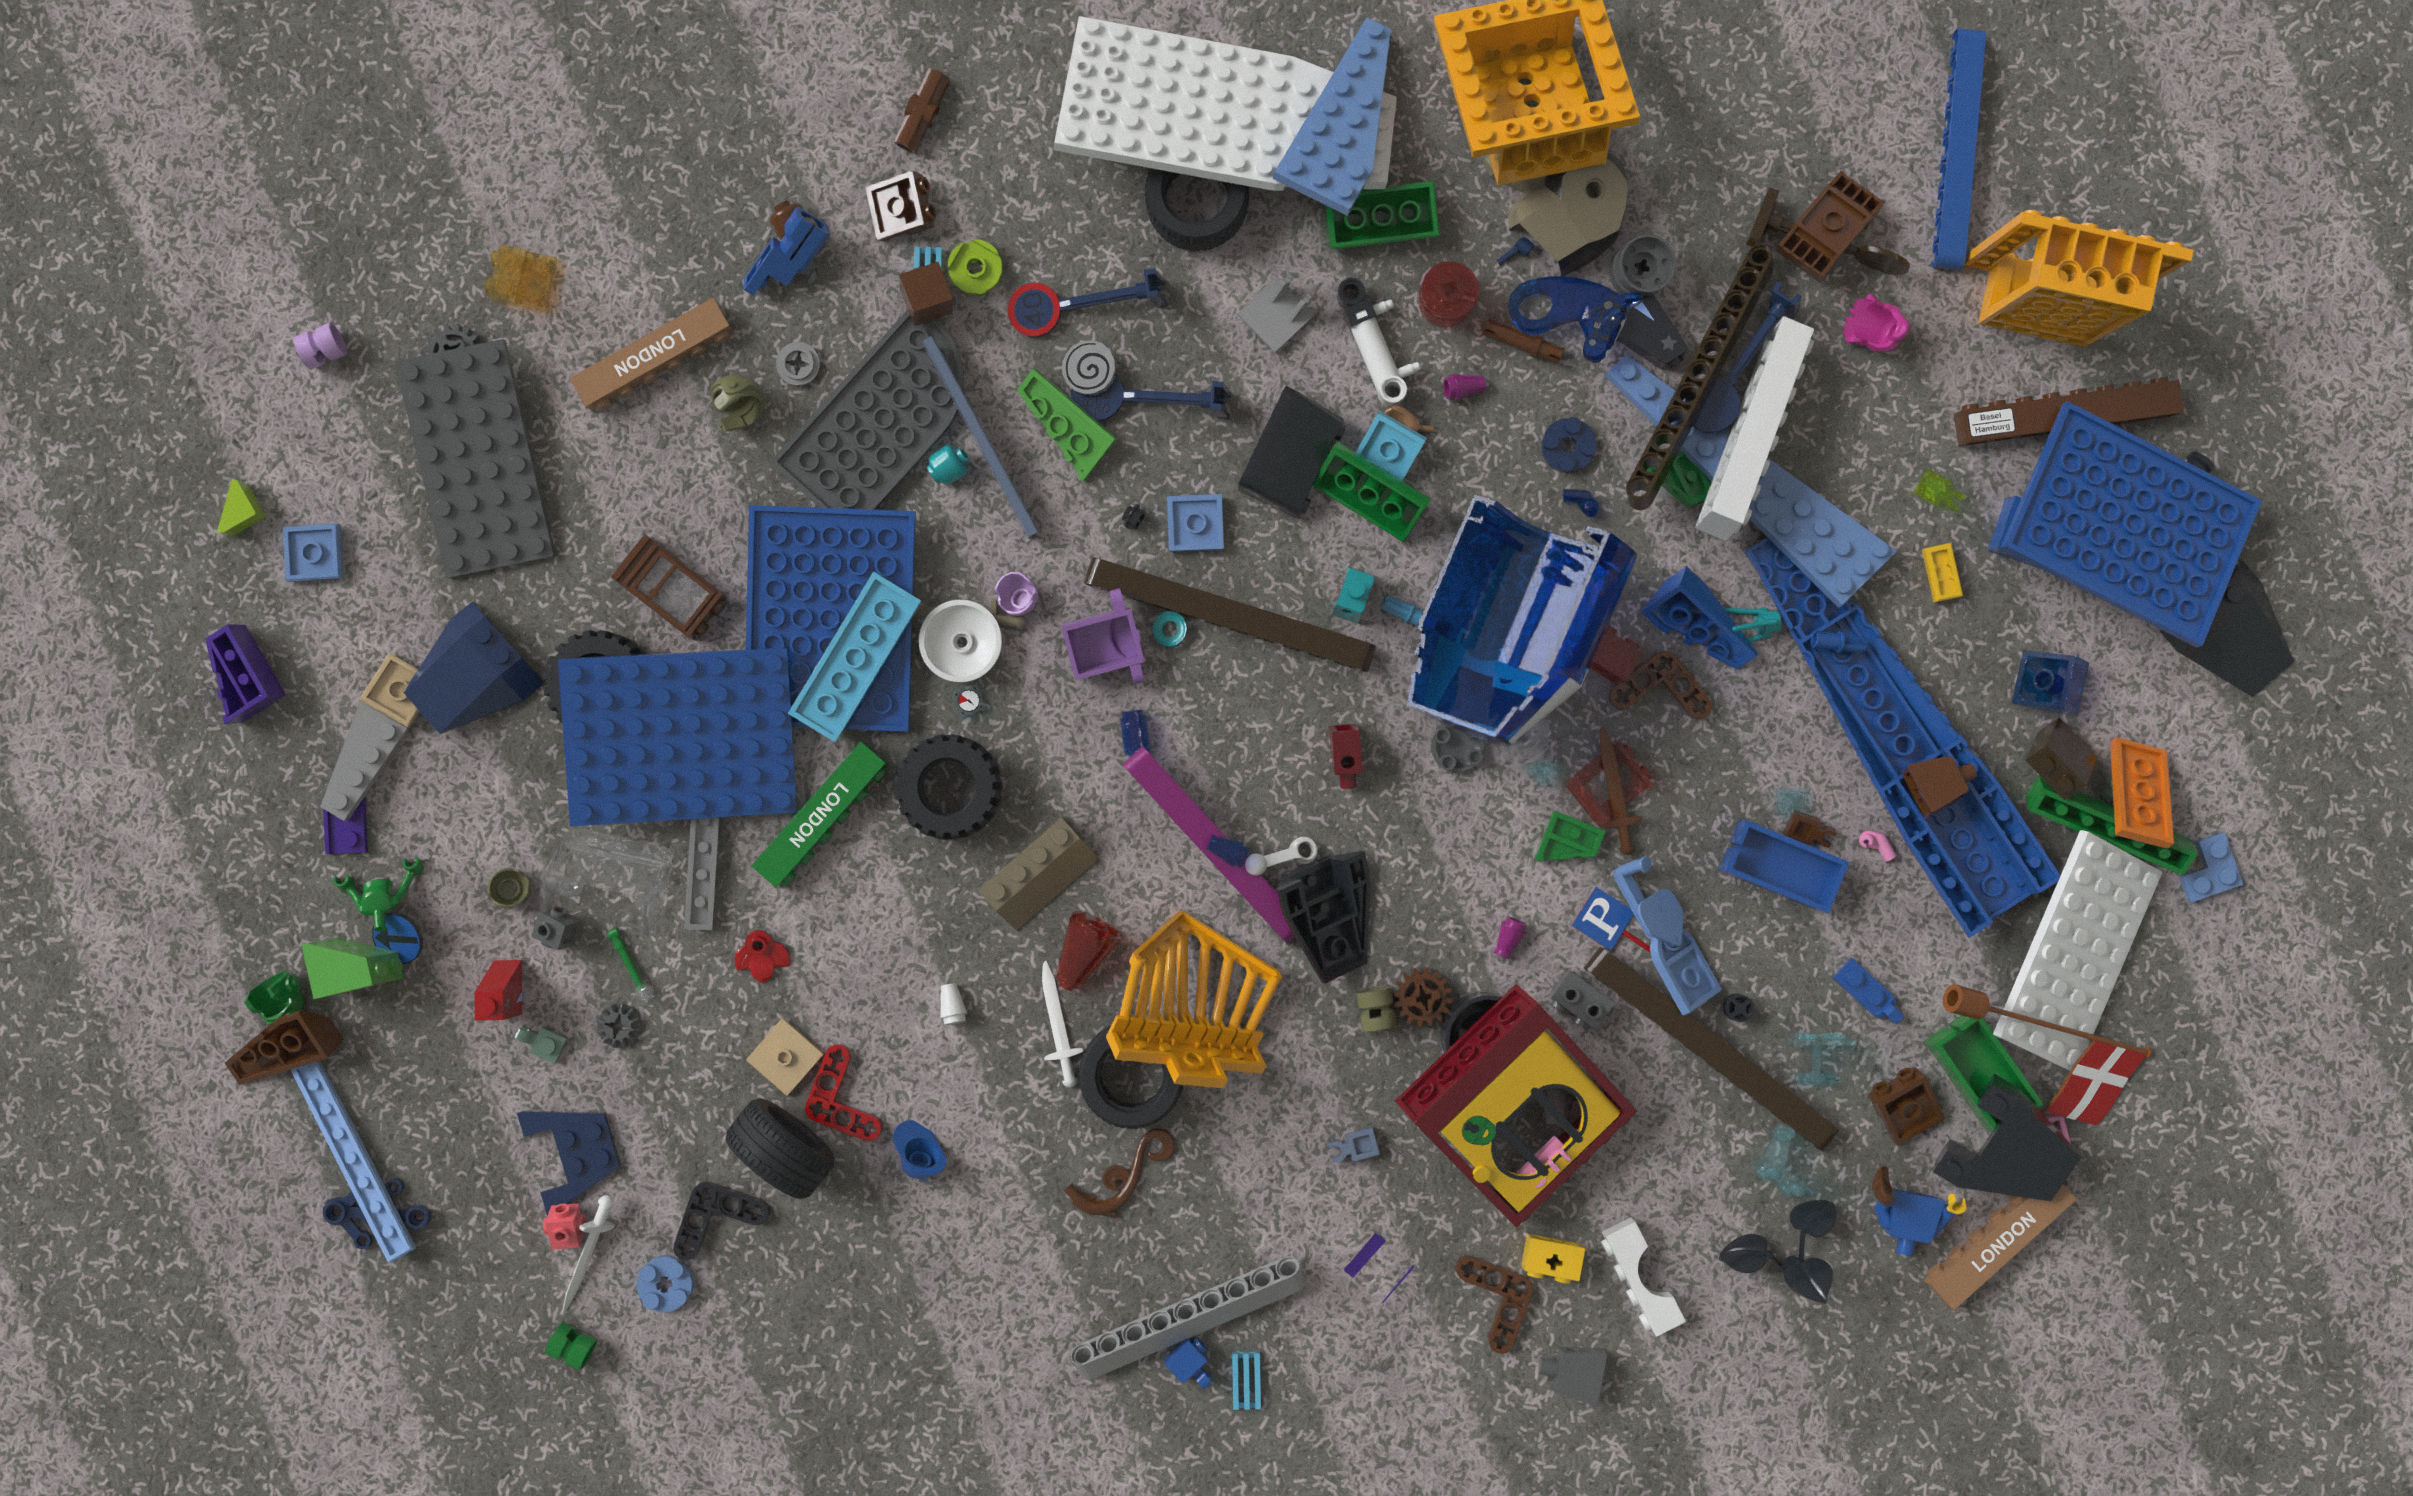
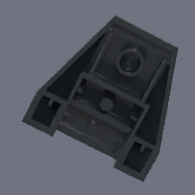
(2243, 638)
(1329, 912)

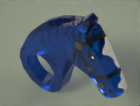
(1595, 307)

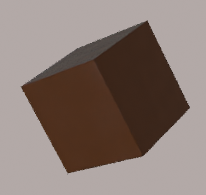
(926, 293)

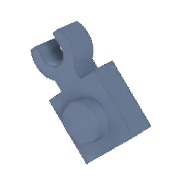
(1359, 1144)

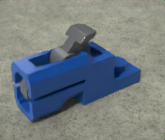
(791, 254)

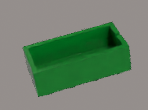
(1971, 1057)

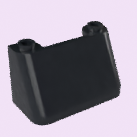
(1291, 453)

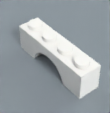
(1627, 1245)

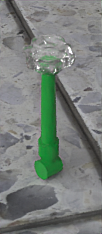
(643, 990)

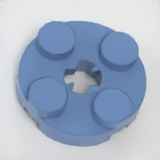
(652, 1273)

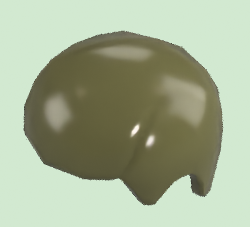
(502, 890)

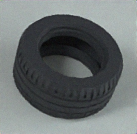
(1192, 234)
(1109, 1108)
(780, 1148)

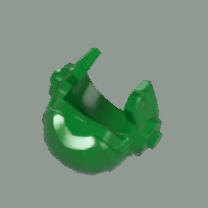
(276, 997)

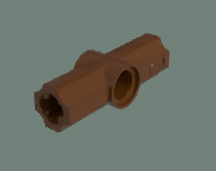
(921, 110)

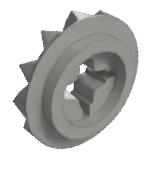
(790, 354)

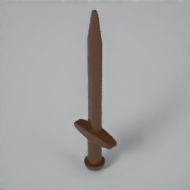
(1621, 818)

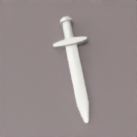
(1058, 1028)
(594, 1229)

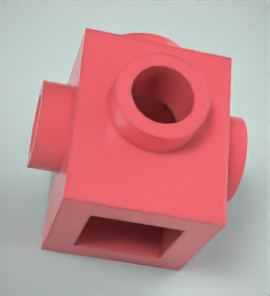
(563, 1226)

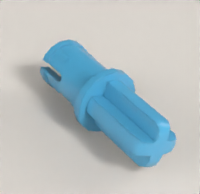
(1402, 610)

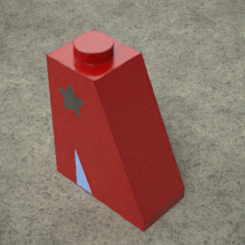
(499, 992)

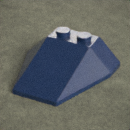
(470, 674)

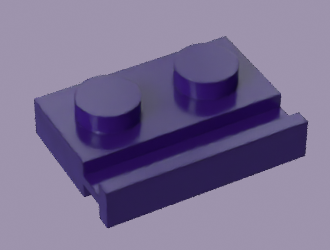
(346, 836)

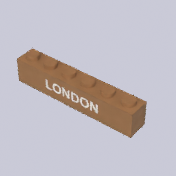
(651, 355)
(1993, 1246)

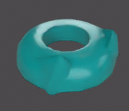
(1158, 626)

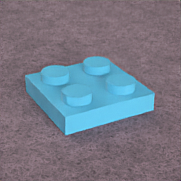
(1391, 445)

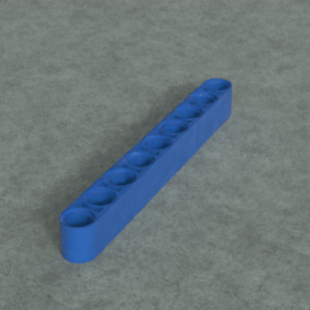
(1960, 149)

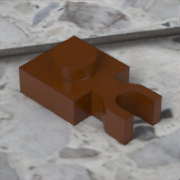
(1806, 828)

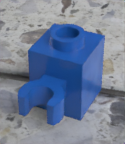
(1187, 1361)

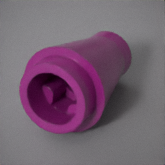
(1462, 386)
(1509, 937)

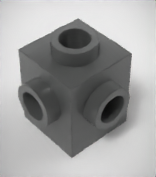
(556, 928)

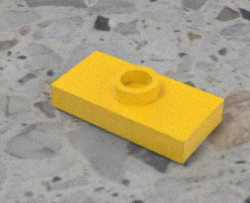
(1942, 572)

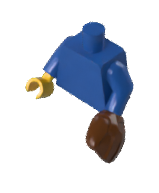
(1910, 1214)

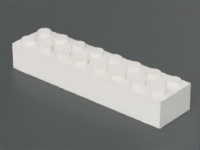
(1755, 429)

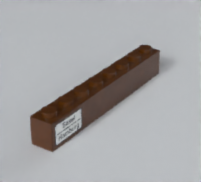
(2037, 417)

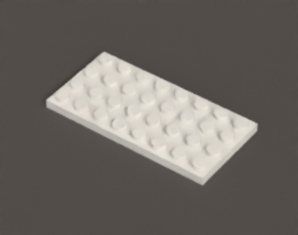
(2078, 949)

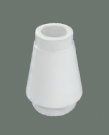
(952, 1005)

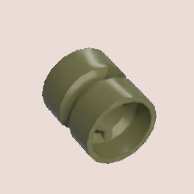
(1376, 999)

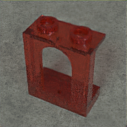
(1639, 782)

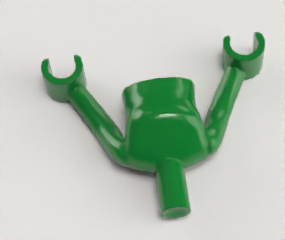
(378, 893)

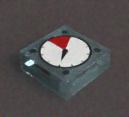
(969, 700)

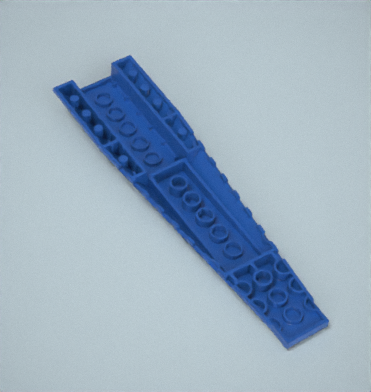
(1972, 851)

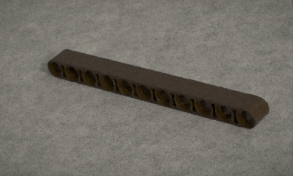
(1700, 388)
(1231, 614)
(1711, 1049)

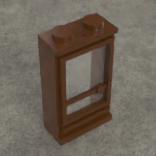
(669, 587)

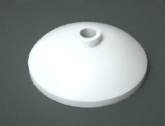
(943, 630)

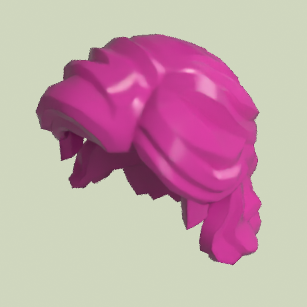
(1875, 325)

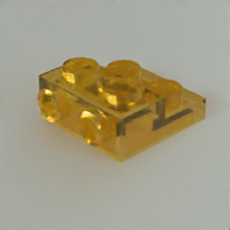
(521, 278)

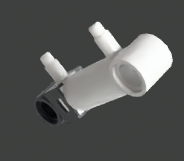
(1362, 322)

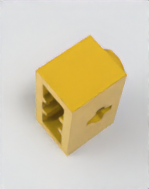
(1540, 1248)

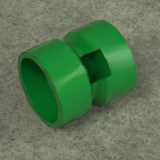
(571, 1346)

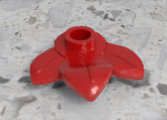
(761, 960)

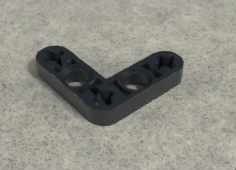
(716, 1205)

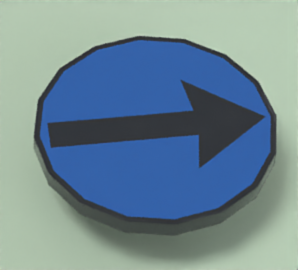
(400, 936)

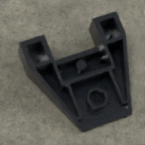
(2019, 1157)

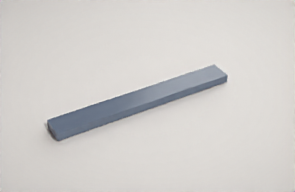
(980, 436)

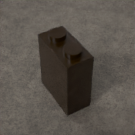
(2061, 759)

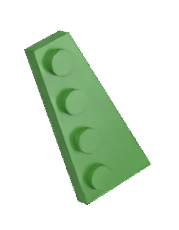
(1073, 429)

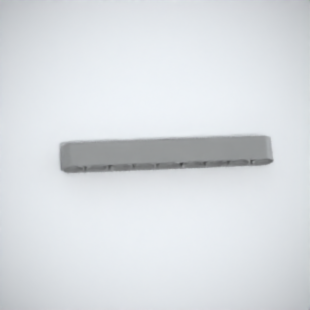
(1147, 1333)

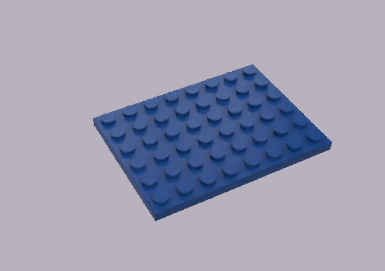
(2131, 524)
(805, 580)
(677, 736)

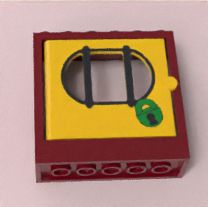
(1490, 1078)

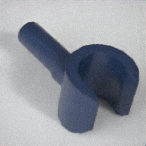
(1523, 245)

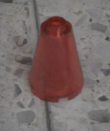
(1084, 949)

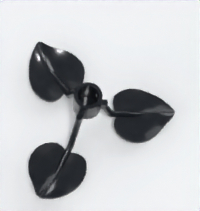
(1805, 1277)

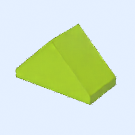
(240, 509)

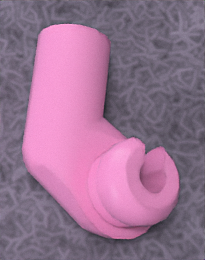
(1878, 841)

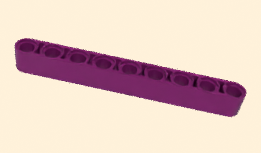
(1200, 830)

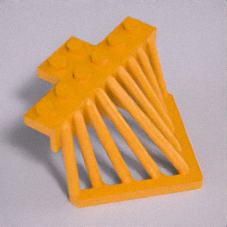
(1190, 1048)

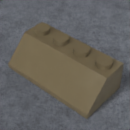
(1038, 874)

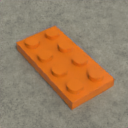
(2141, 793)

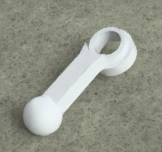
(1257, 864)

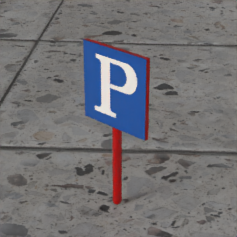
(1605, 920)

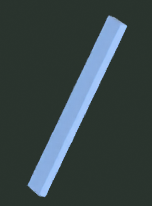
(354, 1160)

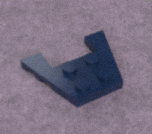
(583, 1147)

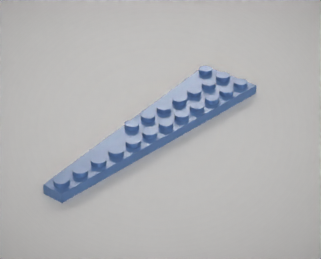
(1800, 522)

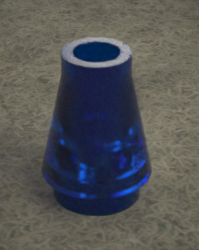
(1228, 850)

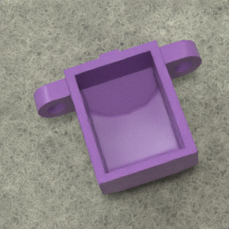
(1105, 642)

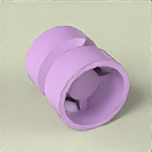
(319, 346)

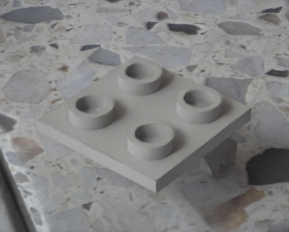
(1276, 313)

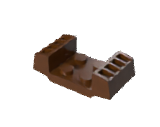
(1829, 226)

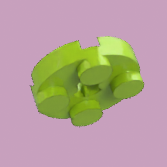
(976, 283)

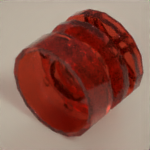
(1453, 309)

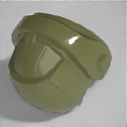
(740, 399)

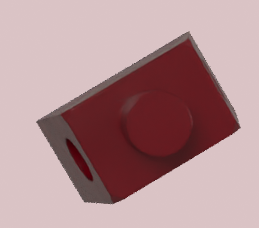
(1345, 742)

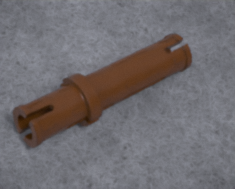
(1523, 341)

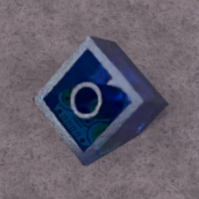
(2050, 682)

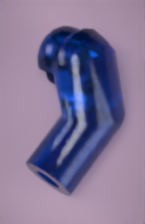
(1583, 499)

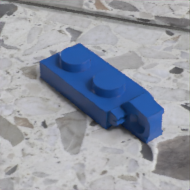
(1867, 991)

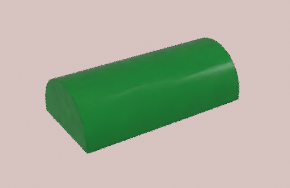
(1385, 217)
(1371, 491)

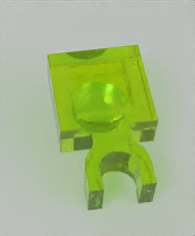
(1935, 489)

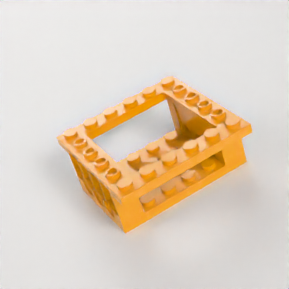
(1532, 40)
(2078, 281)

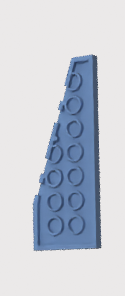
(1339, 137)

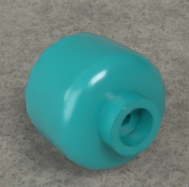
(948, 465)

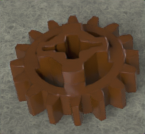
(1434, 993)

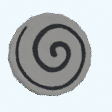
(1089, 367)

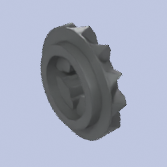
(629, 1018)

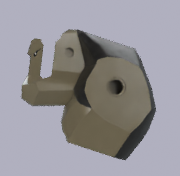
(1572, 211)

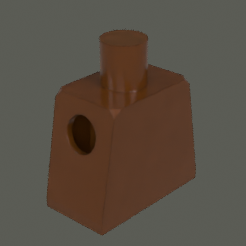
(1937, 783)

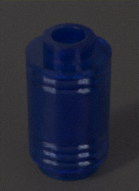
(1134, 732)

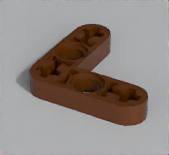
(1668, 678)
(1508, 1299)

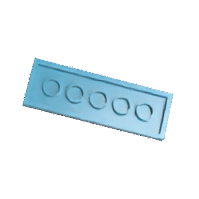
(855, 657)

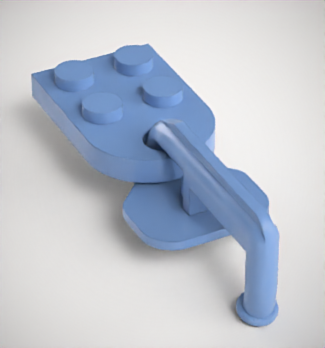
(1671, 946)

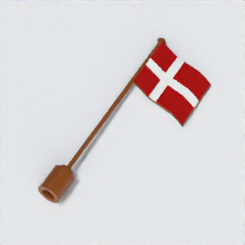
(2096, 1074)

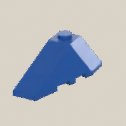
(1695, 612)

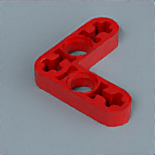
(828, 1098)

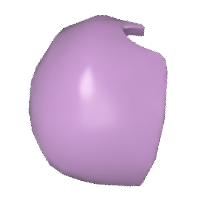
(1009, 587)

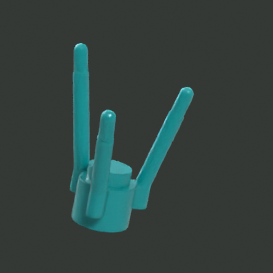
(1765, 622)

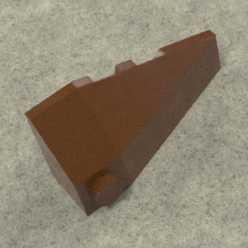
(285, 1045)

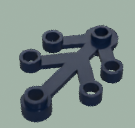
(350, 1212)

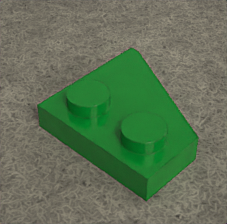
(1685, 481)
(1568, 839)

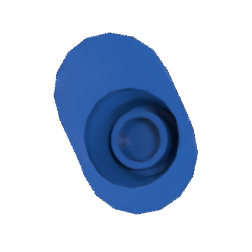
(918, 1150)

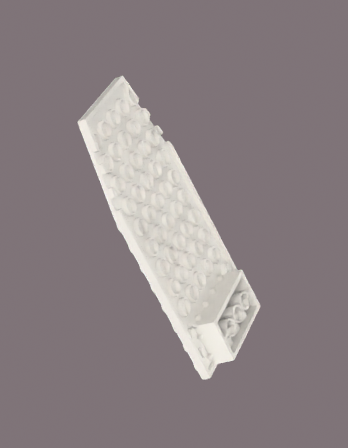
(1192, 105)

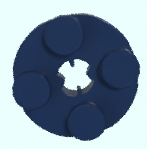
(1553, 442)

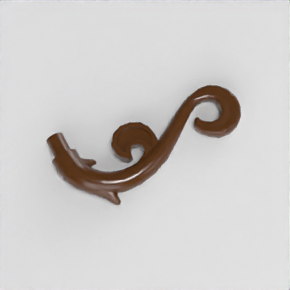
(1107, 1207)

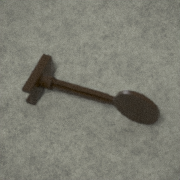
(1872, 257)

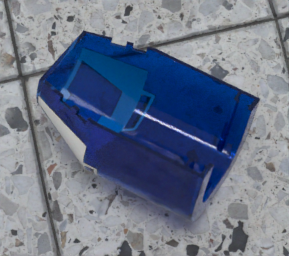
(1513, 622)

